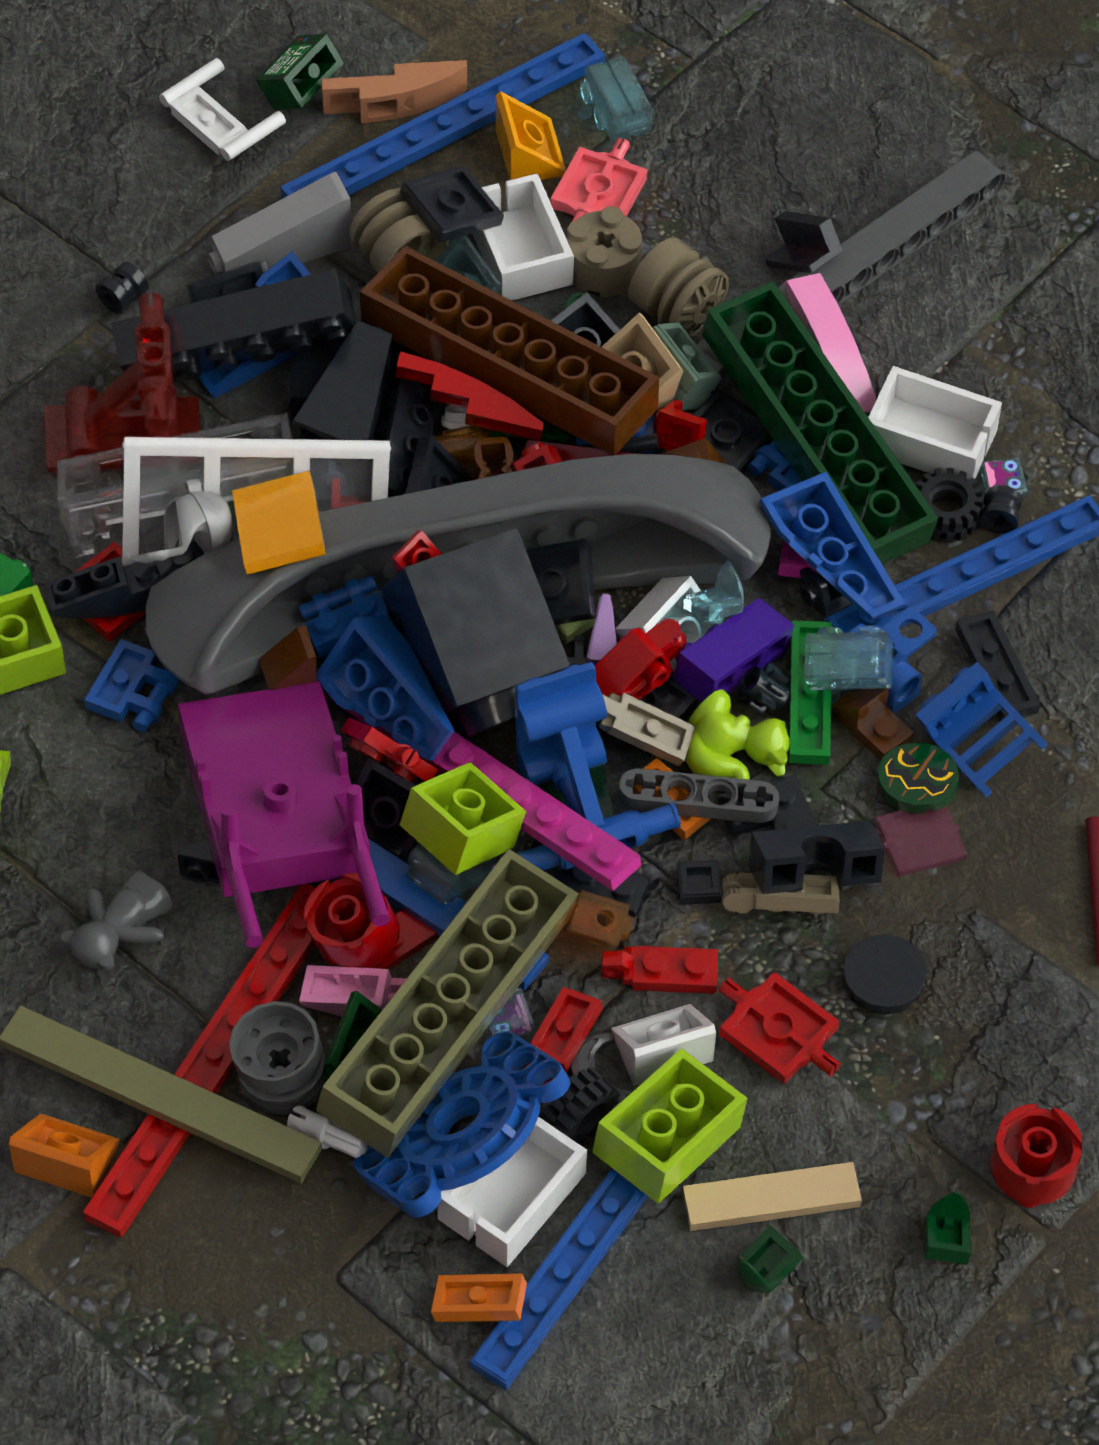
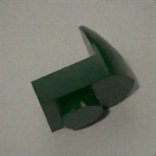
(948, 1230)
(767, 1261)

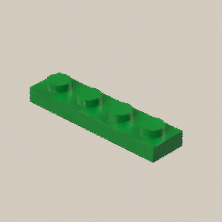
(808, 708)

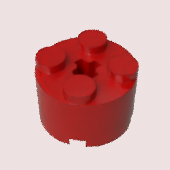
(343, 925)
(1036, 1155)

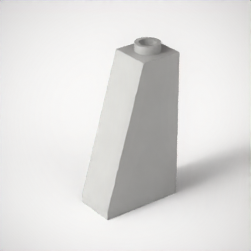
(306, 222)

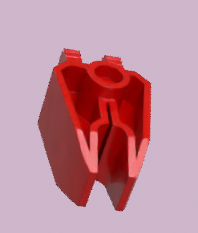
(640, 660)

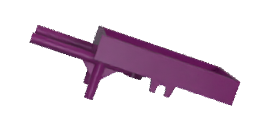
(276, 796)

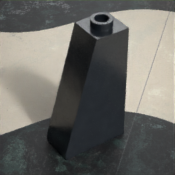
(350, 390)

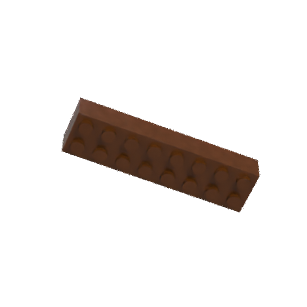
(511, 350)

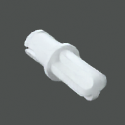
(326, 1131)

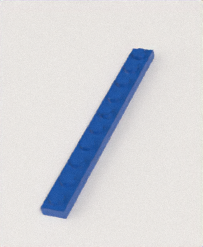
(455, 118)

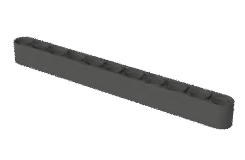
(900, 232)

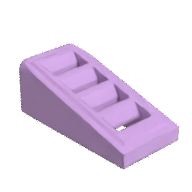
(603, 633)

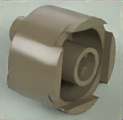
(604, 251)

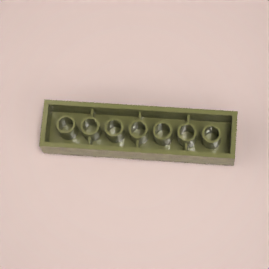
(446, 1003)

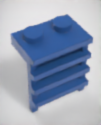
(965, 708)

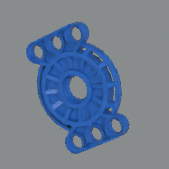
(506, 1112)

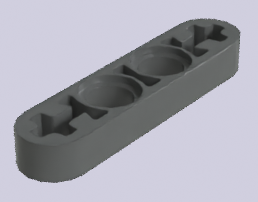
(700, 788)

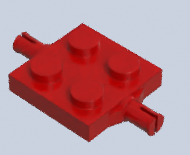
(378, 746)
(779, 1027)

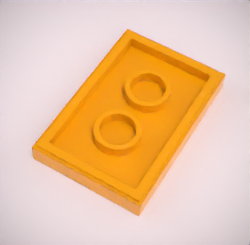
(278, 522)

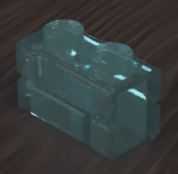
(616, 99)
(848, 659)

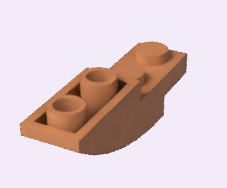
(389, 97)

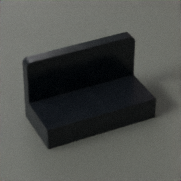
(807, 240)

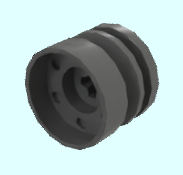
(278, 1057)

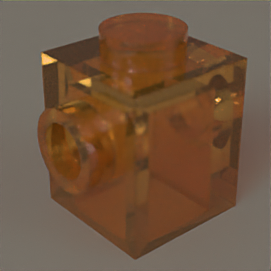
(585, 924)

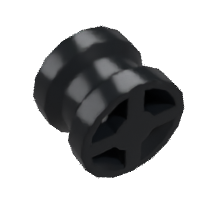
(1001, 509)

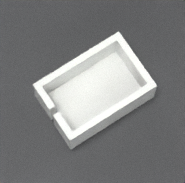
(529, 246)
(934, 423)
(517, 1196)

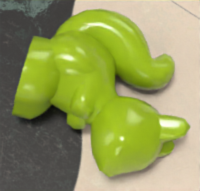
(722, 734)

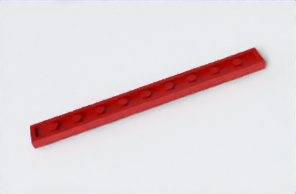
(206, 1066)

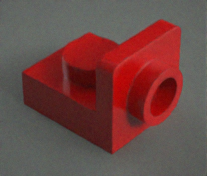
(677, 427)

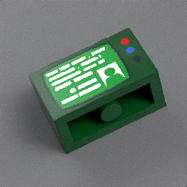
(299, 71)

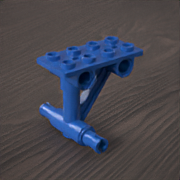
(560, 745)

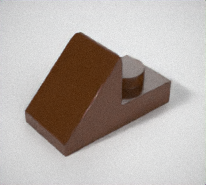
(290, 661)
(871, 721)

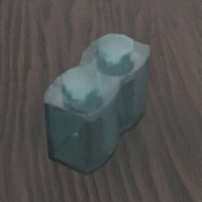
(439, 880)

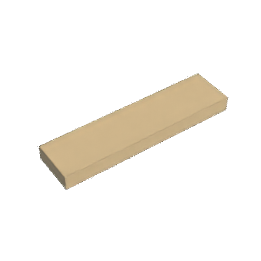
(771, 1196)

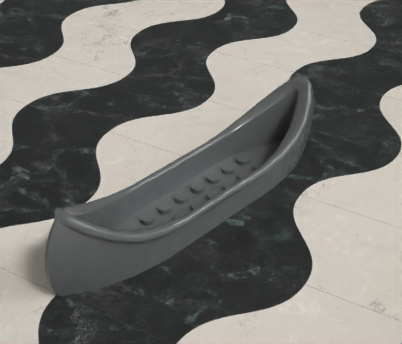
(637, 511)

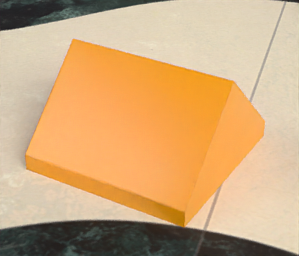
(527, 140)

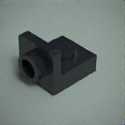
(821, 594)

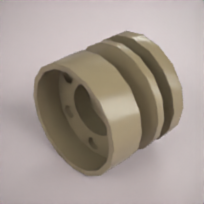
(387, 226)
(677, 285)

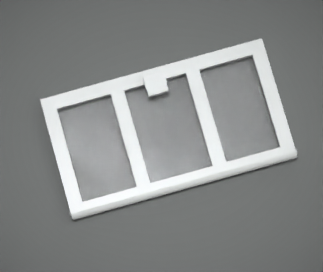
(157, 467)

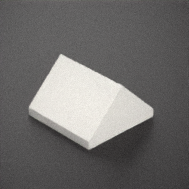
(656, 1038)

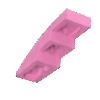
(826, 324)
(330, 987)

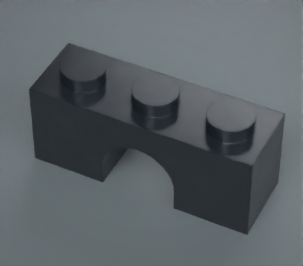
(844, 849)

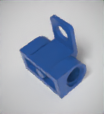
(905, 679)

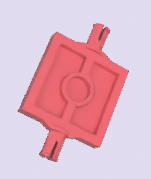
(599, 182)

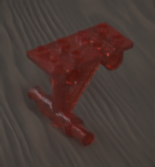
(100, 422)

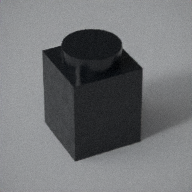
(477, 628)

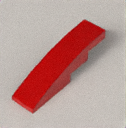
(484, 405)

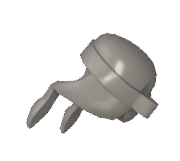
(189, 516)

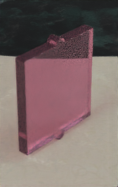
(921, 840)

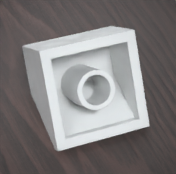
(666, 602)

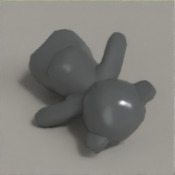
(123, 921)

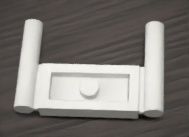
(209, 119)

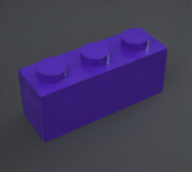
(731, 649)

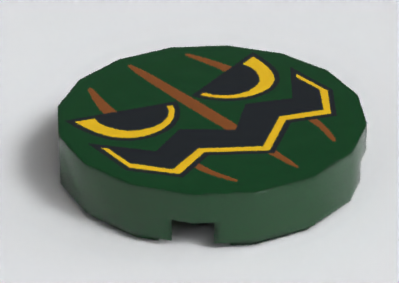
(918, 777)

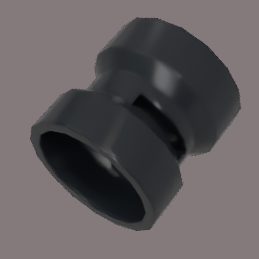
(122, 287)

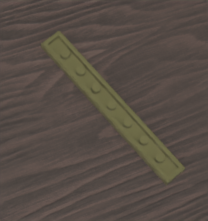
(161, 1094)

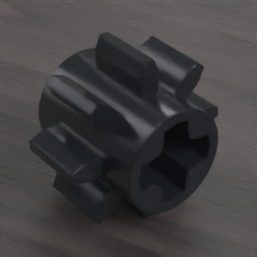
(764, 689)

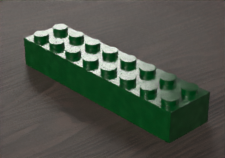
(817, 417)

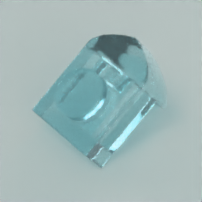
(720, 601)

